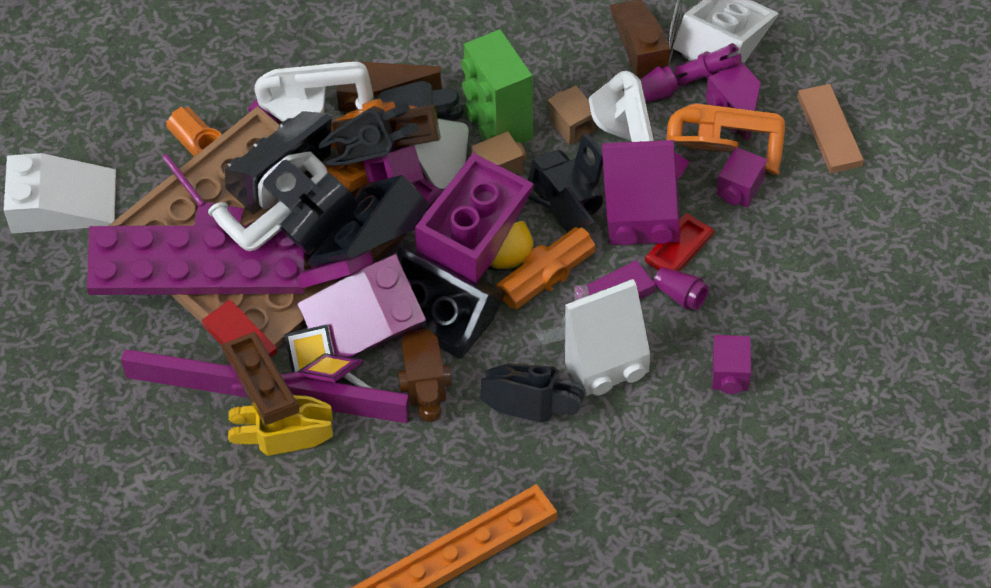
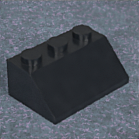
(292, 137)
(451, 303)

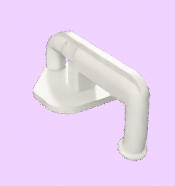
(303, 88)
(622, 111)
(445, 157)
(267, 225)

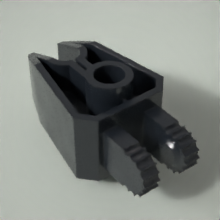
(421, 95)
(373, 132)
(530, 392)

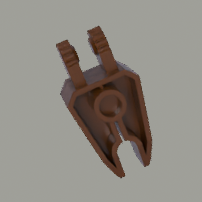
(423, 373)

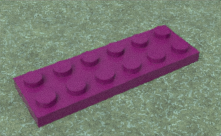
(188, 262)

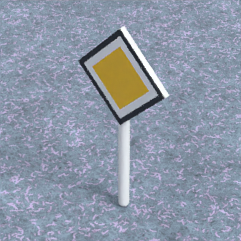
(308, 345)

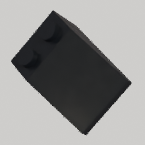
(381, 214)

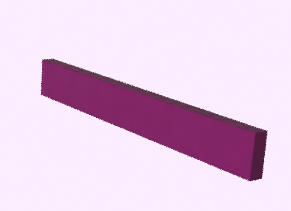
(220, 378)

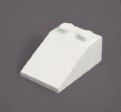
(720, 23)
(57, 193)
(606, 339)

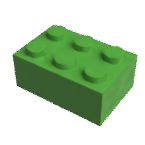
(497, 88)

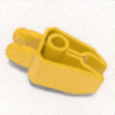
(290, 434)

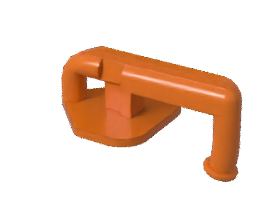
(714, 118)

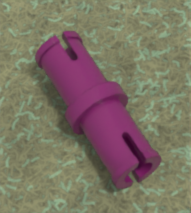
(707, 64)

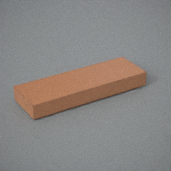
(830, 128)

